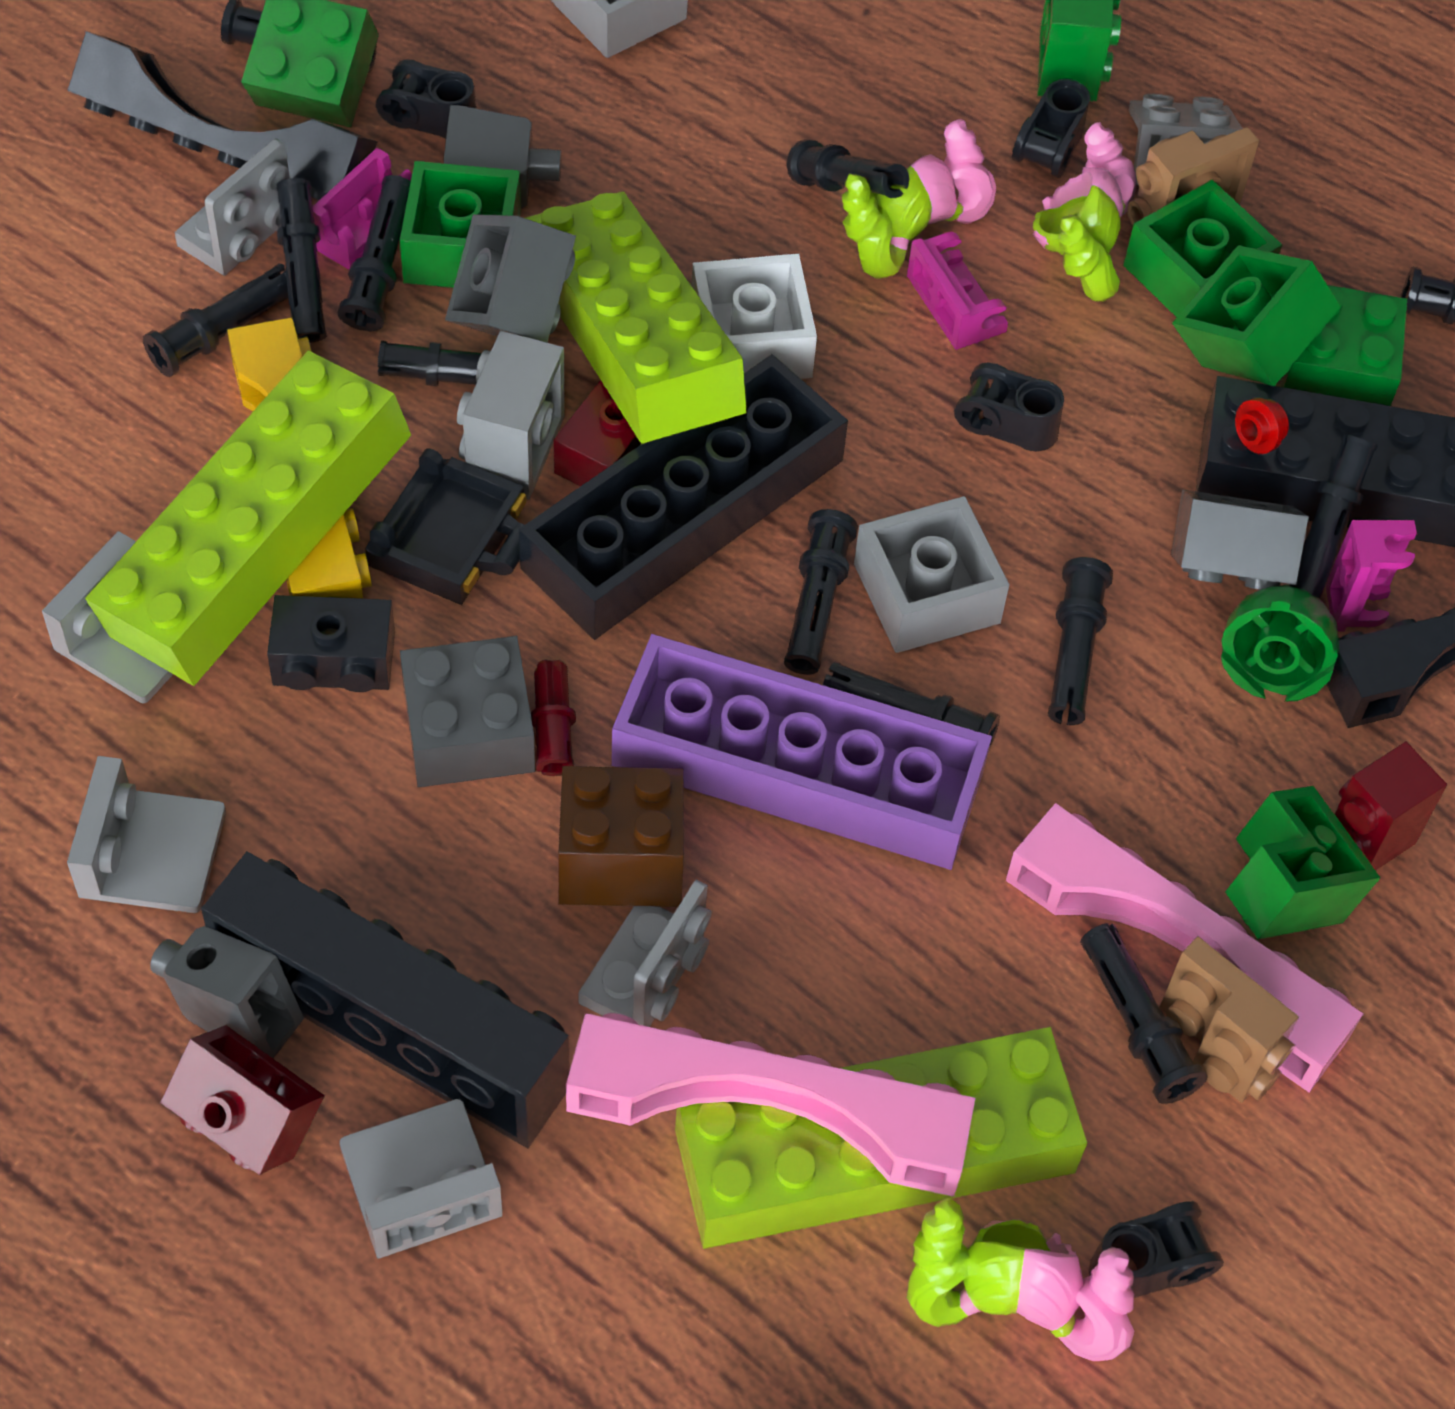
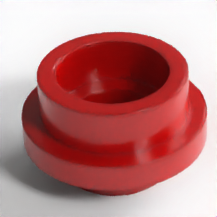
(1261, 424)

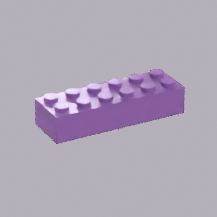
(802, 750)

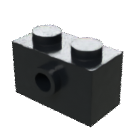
(331, 643)

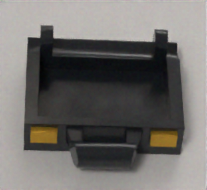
(449, 528)

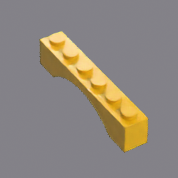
(260, 360)

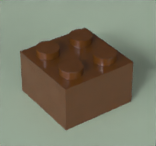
(621, 836)

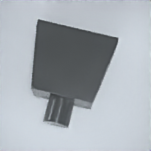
(499, 142)
(231, 985)

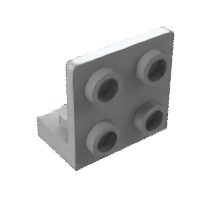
(1162, 118)
(238, 212)
(82, 639)
(143, 843)
(648, 959)
(421, 1178)

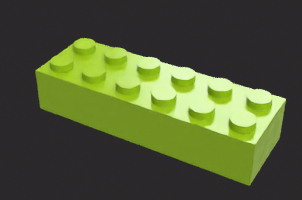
(644, 322)
(249, 517)
(778, 1172)

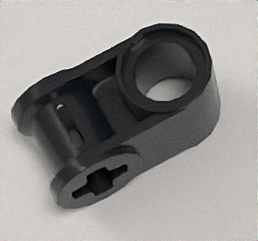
(424, 96)
(1054, 127)
(1014, 407)
(1164, 1247)

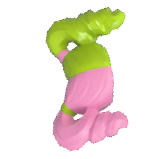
(1086, 214)
(887, 225)
(1020, 1272)

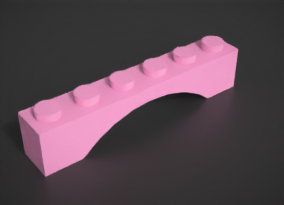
(1083, 873)
(638, 1071)

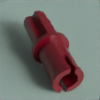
(552, 717)

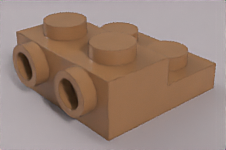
(1186, 163)
(1234, 1018)

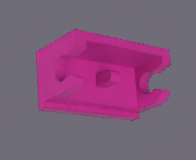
(350, 207)
(953, 292)
(1366, 569)

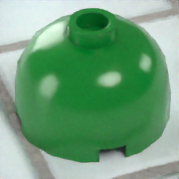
(1280, 643)

